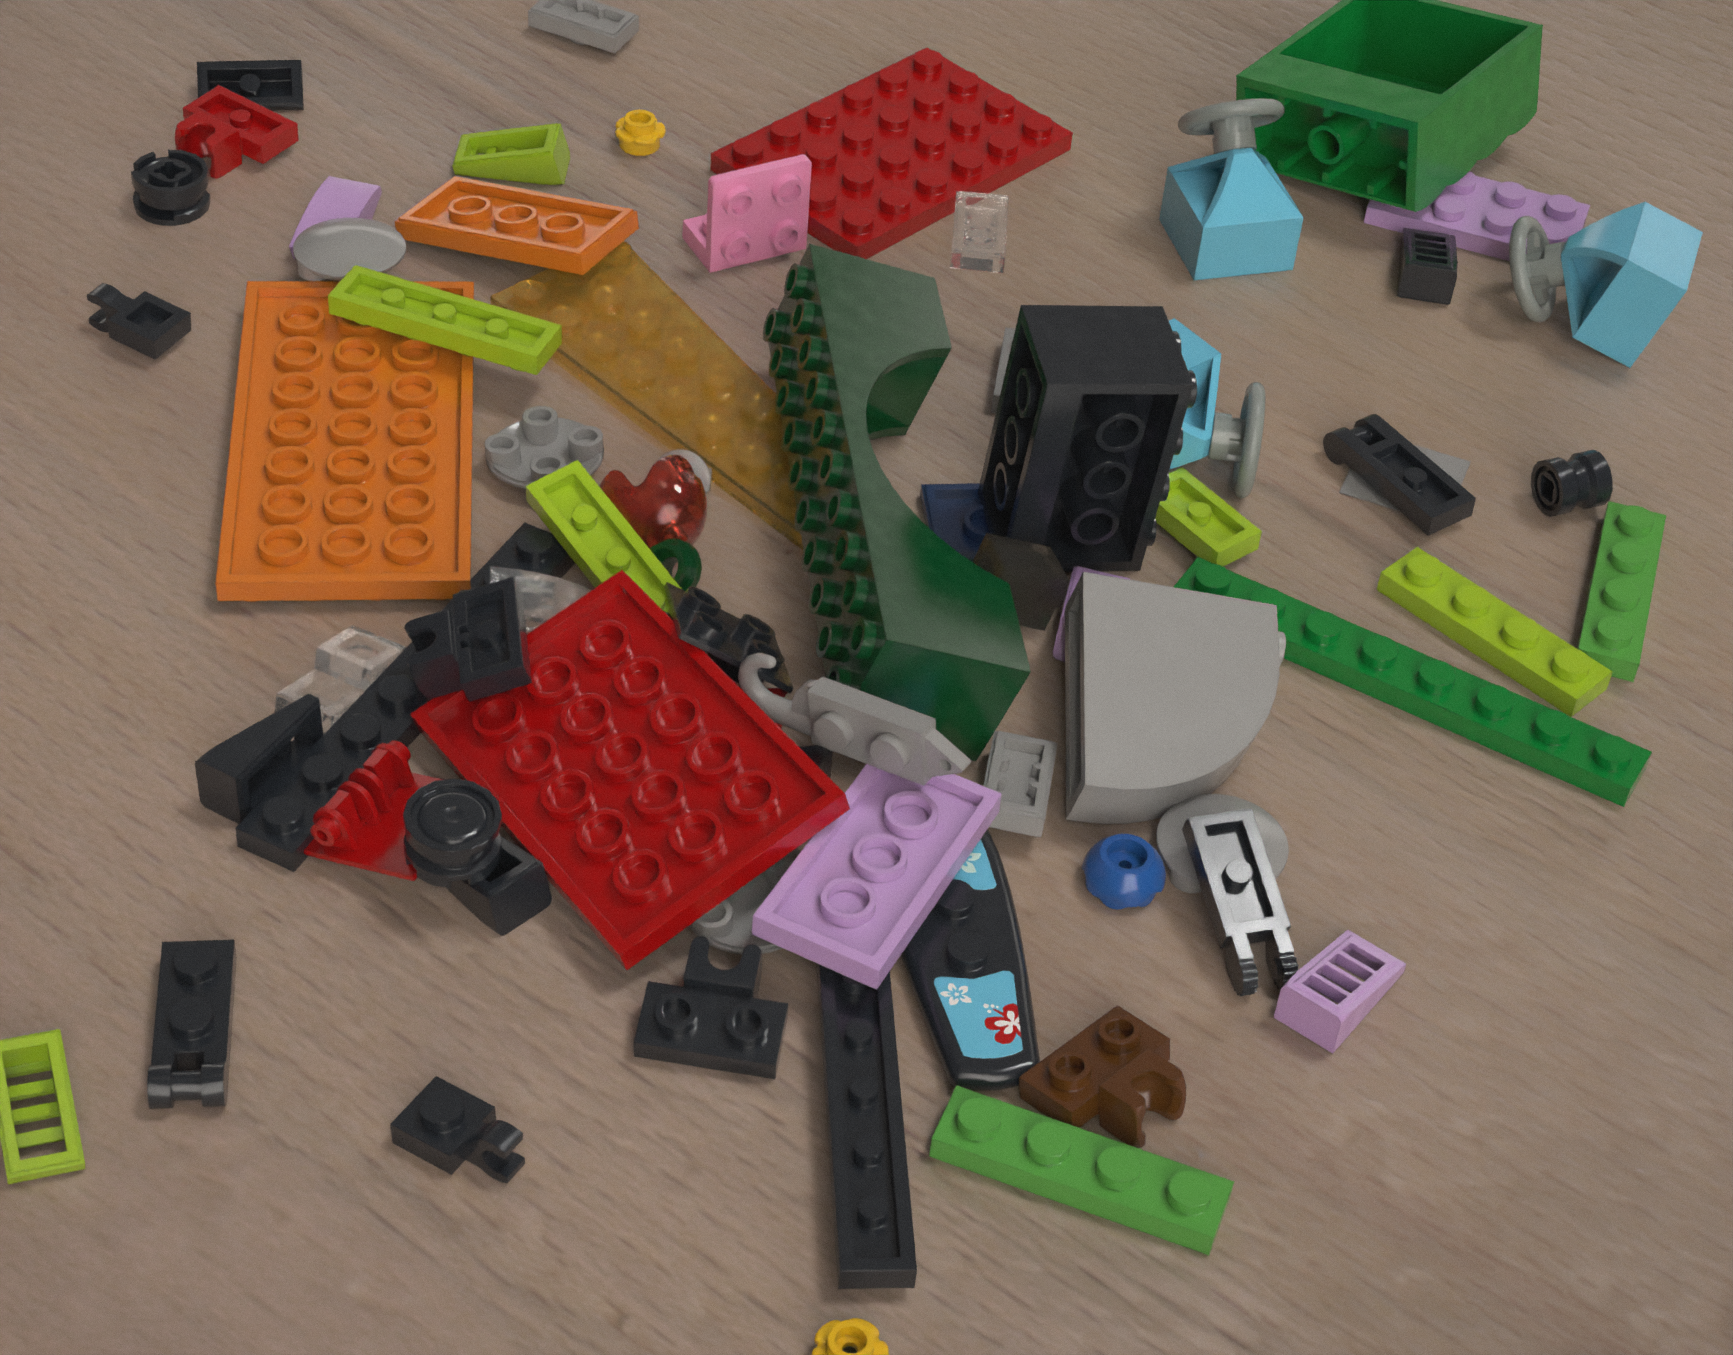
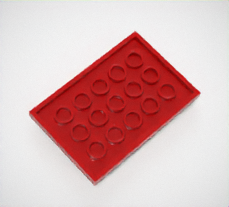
(900, 149)
(634, 770)

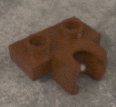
(1108, 1071)

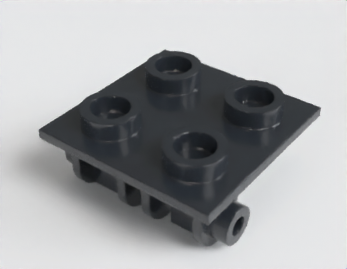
(723, 635)

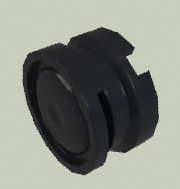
(170, 188)
(452, 832)

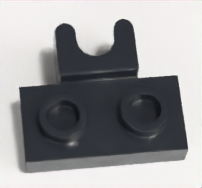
(476, 649)
(713, 1017)

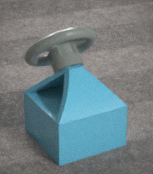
(1230, 207)
(1616, 274)
(1218, 433)

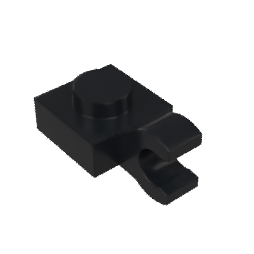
(140, 323)
(455, 1126)

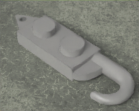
(857, 725)

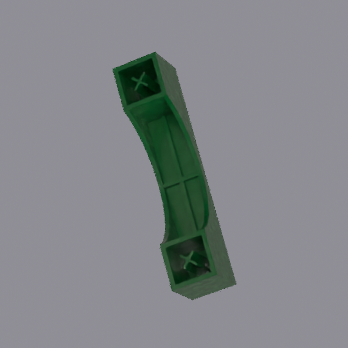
(887, 594)

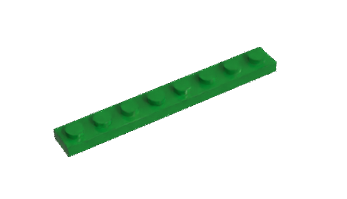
(1439, 691)

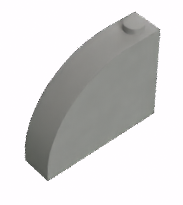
(1160, 694)

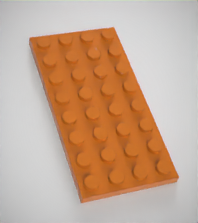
(345, 457)

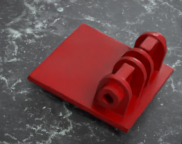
(365, 816)

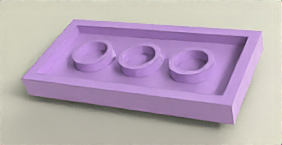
(1484, 213)
(876, 872)

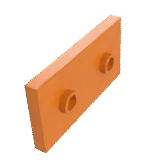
(518, 225)

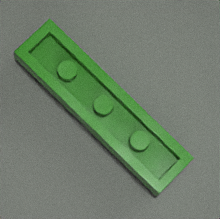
(1621, 588)
(1082, 1169)

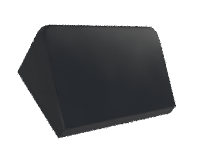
(265, 82)

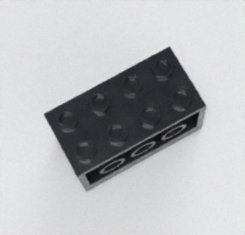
(1087, 432)

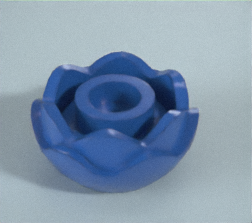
(1124, 871)

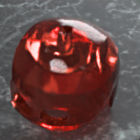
(665, 504)

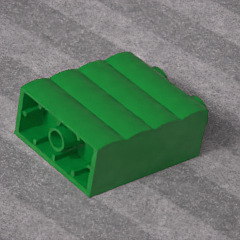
(1395, 96)

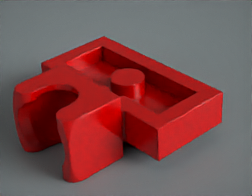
(231, 126)

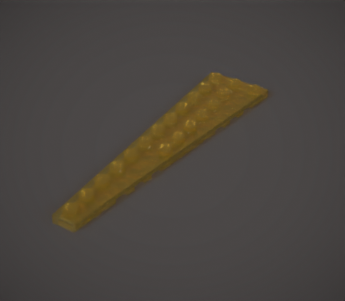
(667, 374)

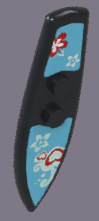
(975, 978)

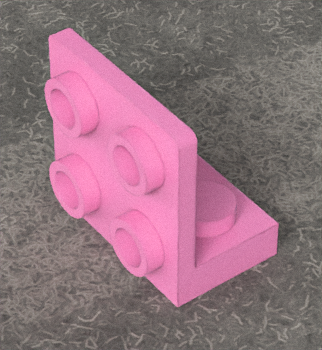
(752, 214)

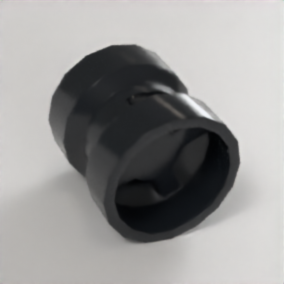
(1563, 484)

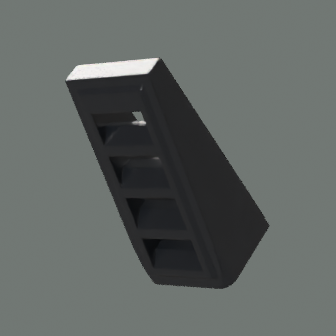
(1427, 266)
(251, 763)
(510, 893)

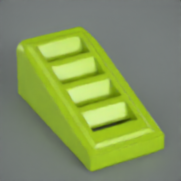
(515, 154)
(28, 1056)

